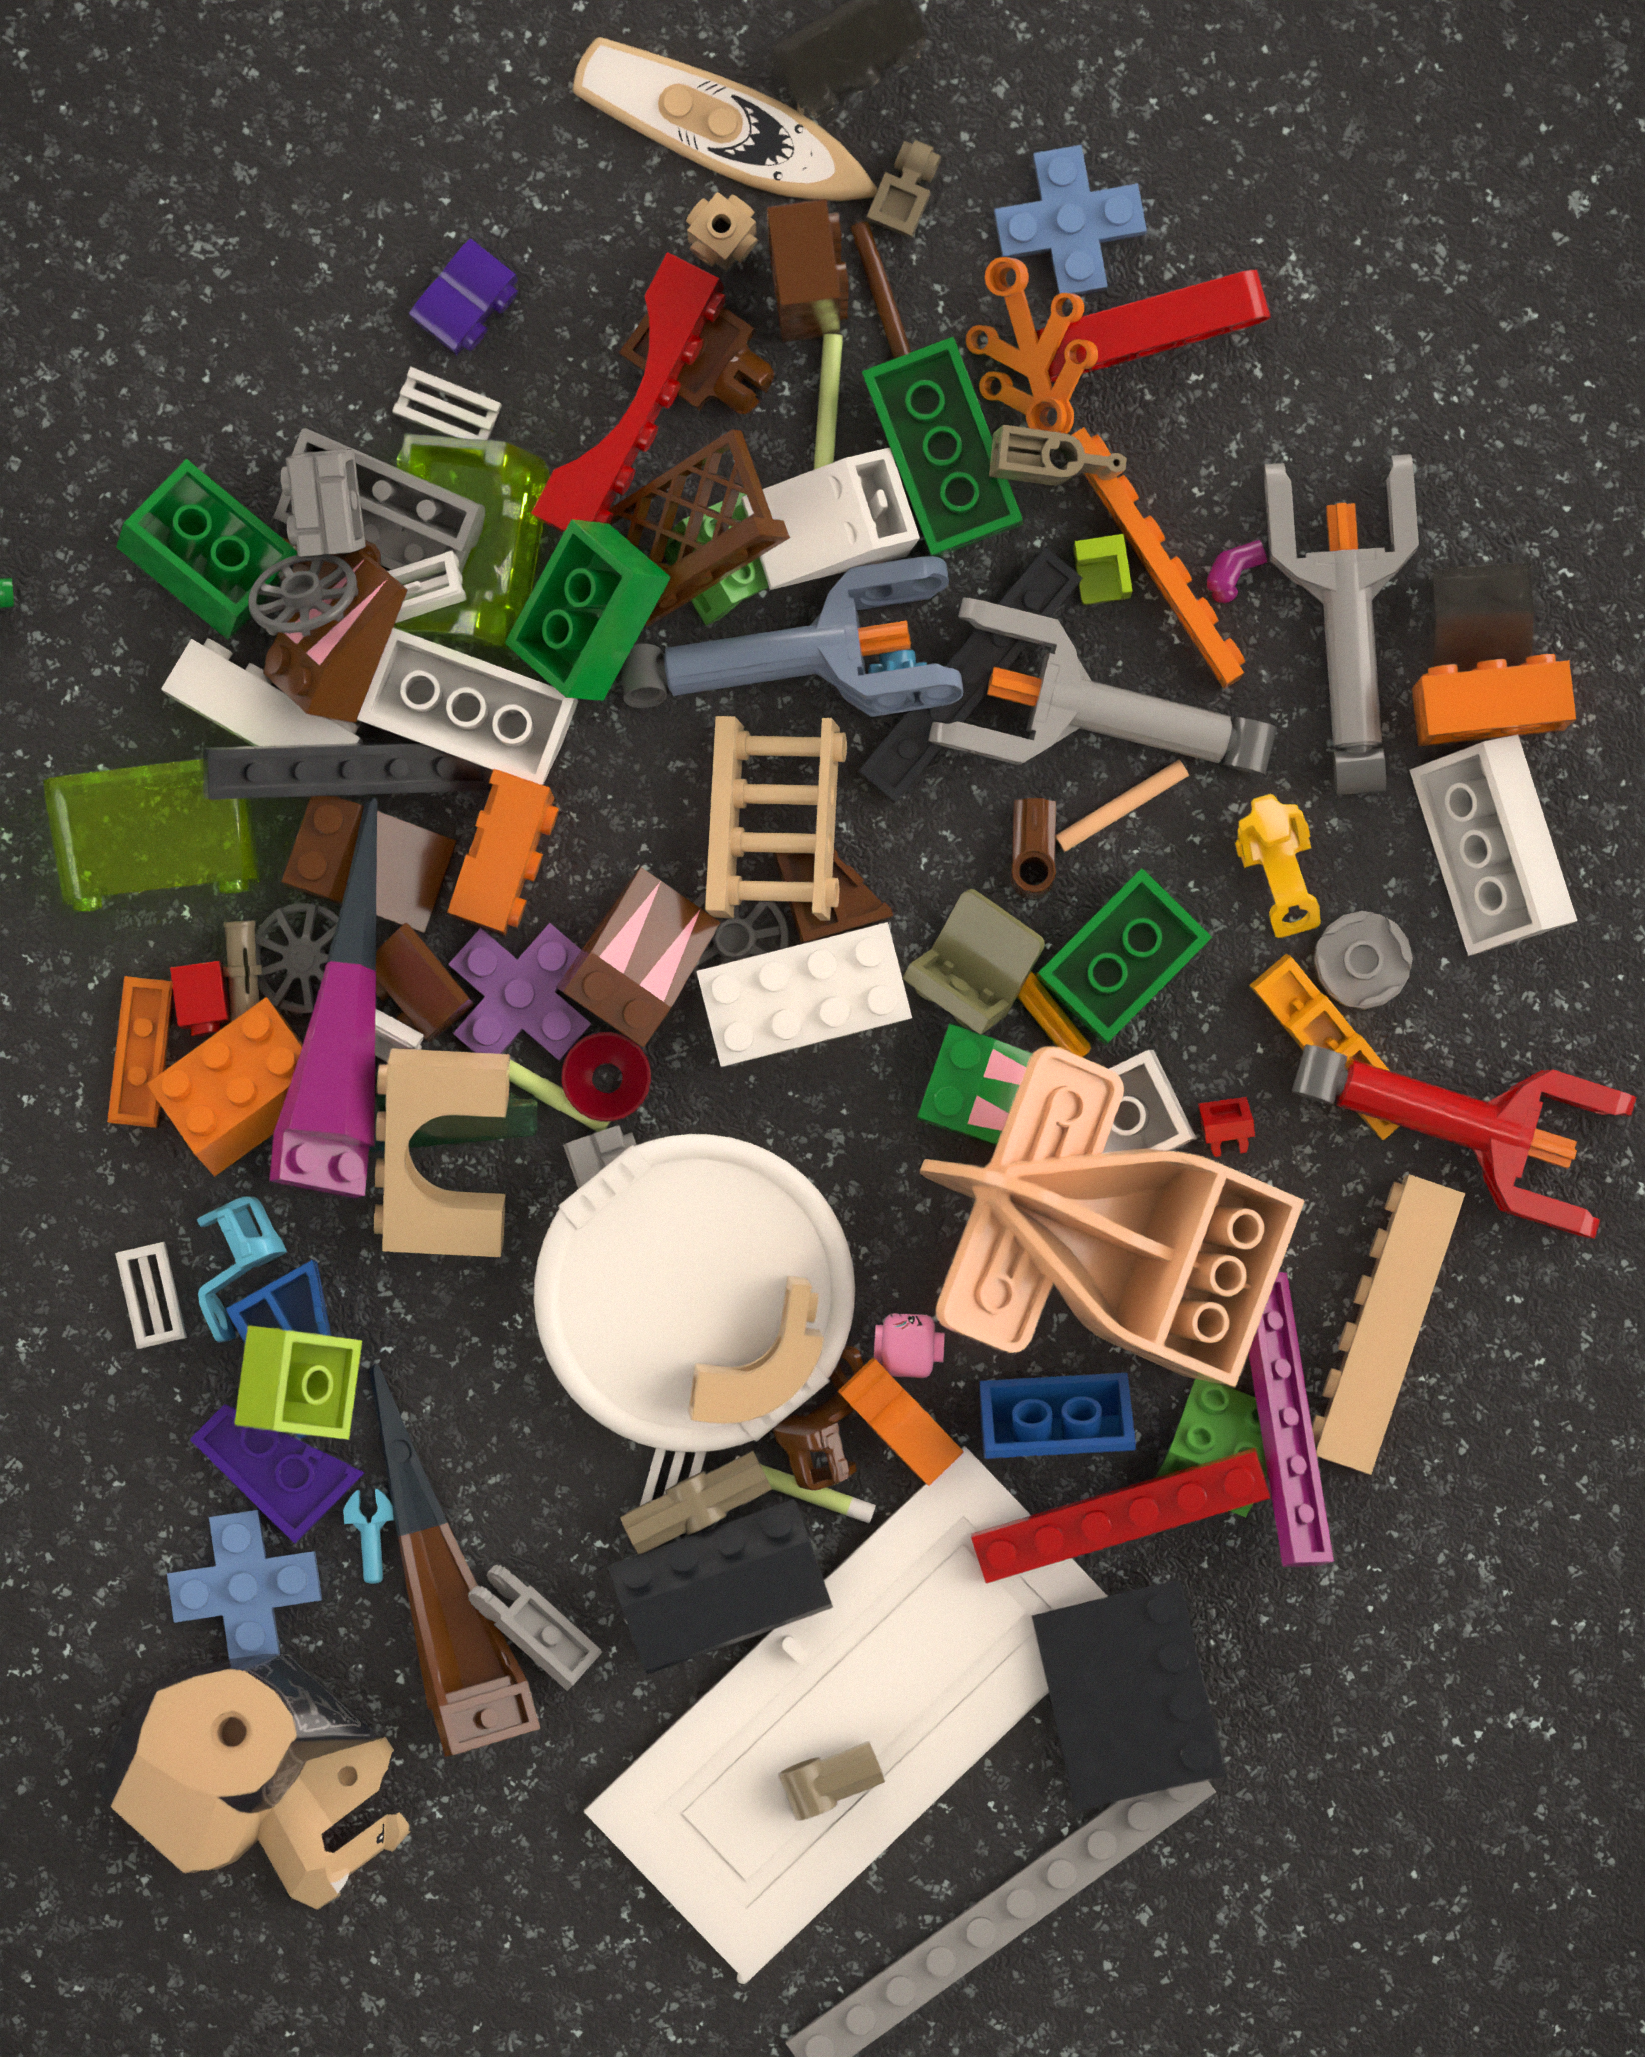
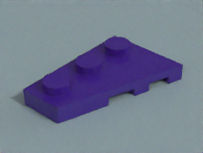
(276, 1471)

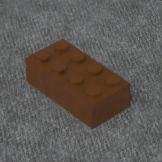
(807, 269)

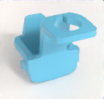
(248, 1249)

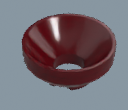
(587, 1057)

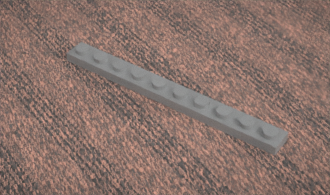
(994, 1922)

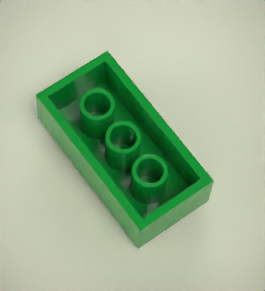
(941, 447)

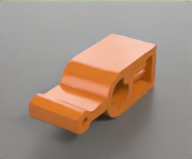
(900, 1422)

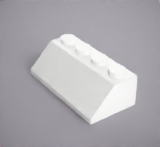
(467, 707)
(1493, 844)

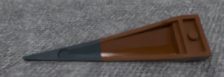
(463, 1656)

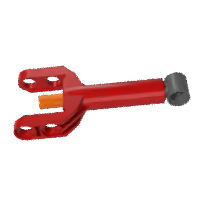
(1496, 1130)

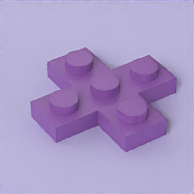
(519, 994)

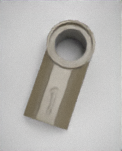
(818, 1784)

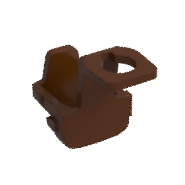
(820, 1433)

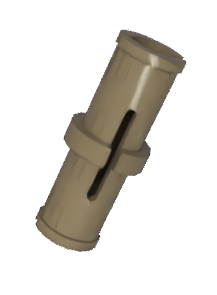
(242, 966)

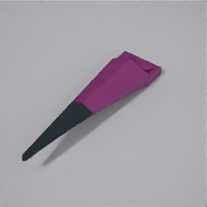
(331, 1098)

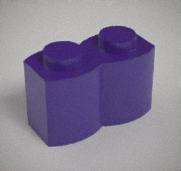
(465, 297)

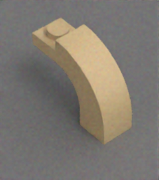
(769, 1382)

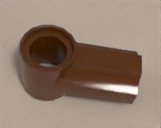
(1033, 843)

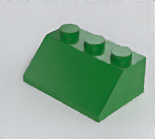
(203, 547)

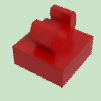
(1226, 1121)

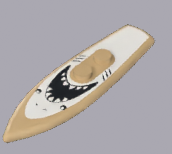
(719, 124)

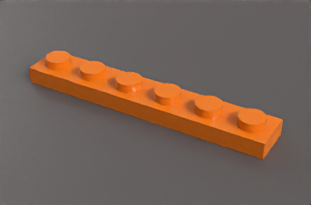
(1169, 575)

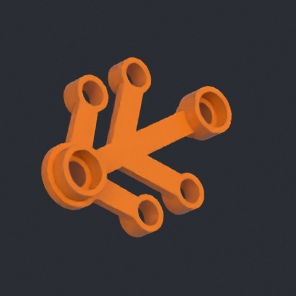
(1033, 355)

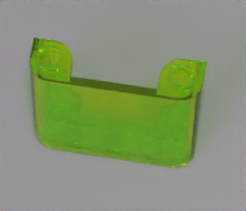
(503, 563)
(146, 833)

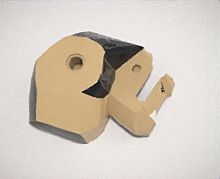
(247, 1758)

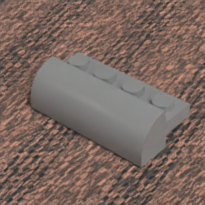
(401, 511)

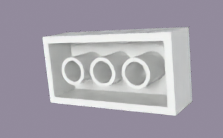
(804, 994)

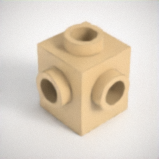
(727, 246)

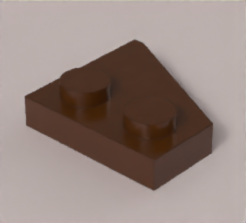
(856, 902)

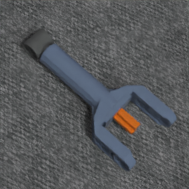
(828, 647)

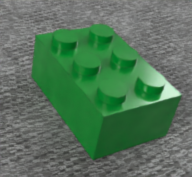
(587, 610)
(1123, 956)

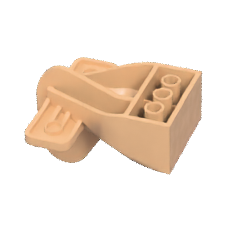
(1137, 1241)

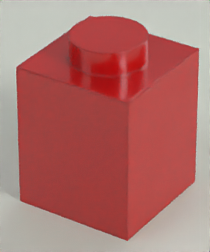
(200, 997)

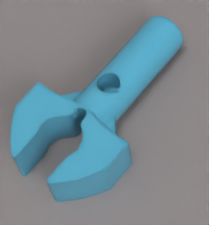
(370, 1532)

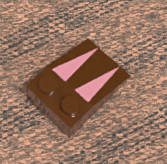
(337, 662)
(639, 957)

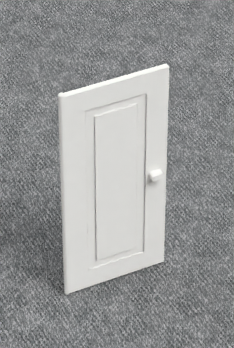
(905, 1659)

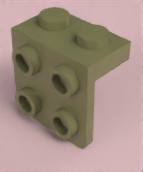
(977, 962)

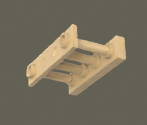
(730, 841)

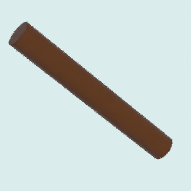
(880, 289)

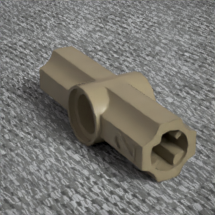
(695, 1503)

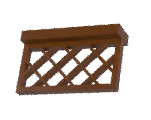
(729, 548)

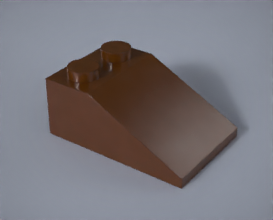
(408, 860)

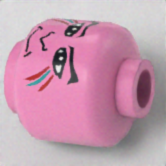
(908, 1345)

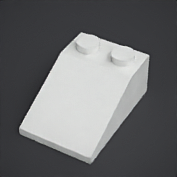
(1148, 1109)

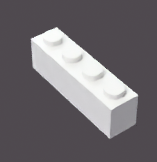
(247, 702)

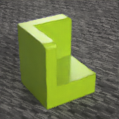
(1104, 569)

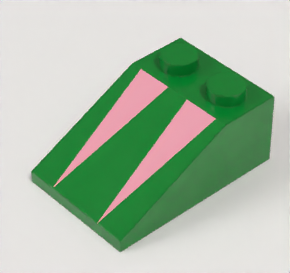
(973, 1085)

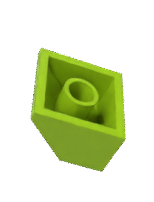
(298, 1382)

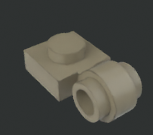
(899, 200)

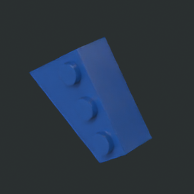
(286, 1304)

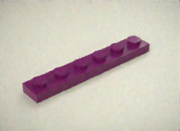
(1288, 1434)

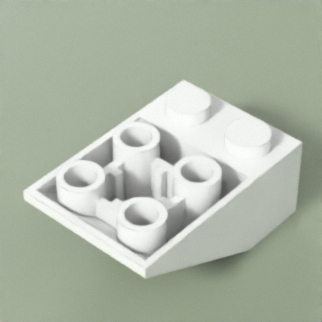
(838, 519)

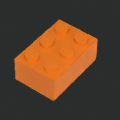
(1493, 700)
(231, 1086)

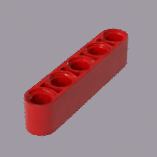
(1166, 321)

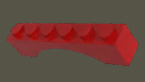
(678, 309)

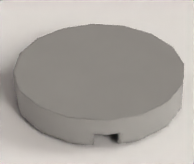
(1362, 960)

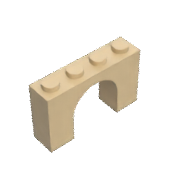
(414, 1211)

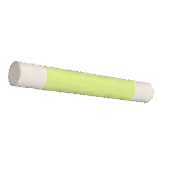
(824, 1497)

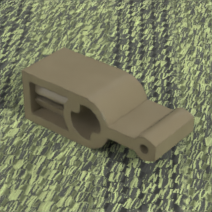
(1025, 453)

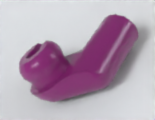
(1228, 569)

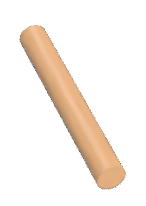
(1121, 805)

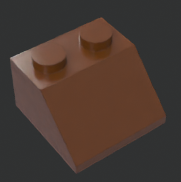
(418, 984)

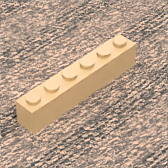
(1387, 1322)

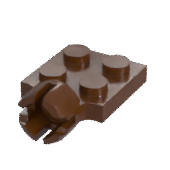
(718, 367)

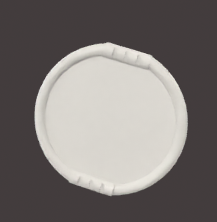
(682, 1264)

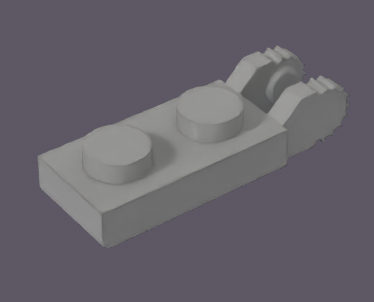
(536, 1627)

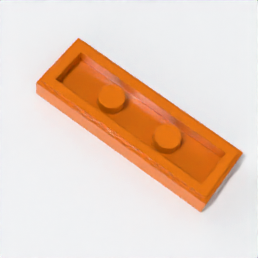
(140, 1051)

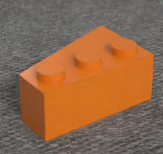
(503, 853)

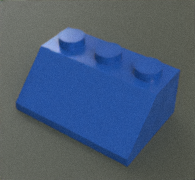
(1056, 1415)

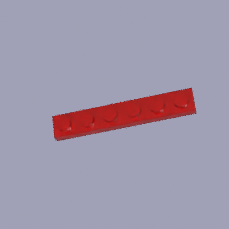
(1120, 1515)

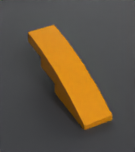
(1314, 1020)

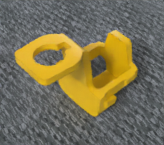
(1272, 838)

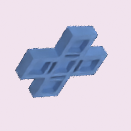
(1070, 221)
(244, 1585)

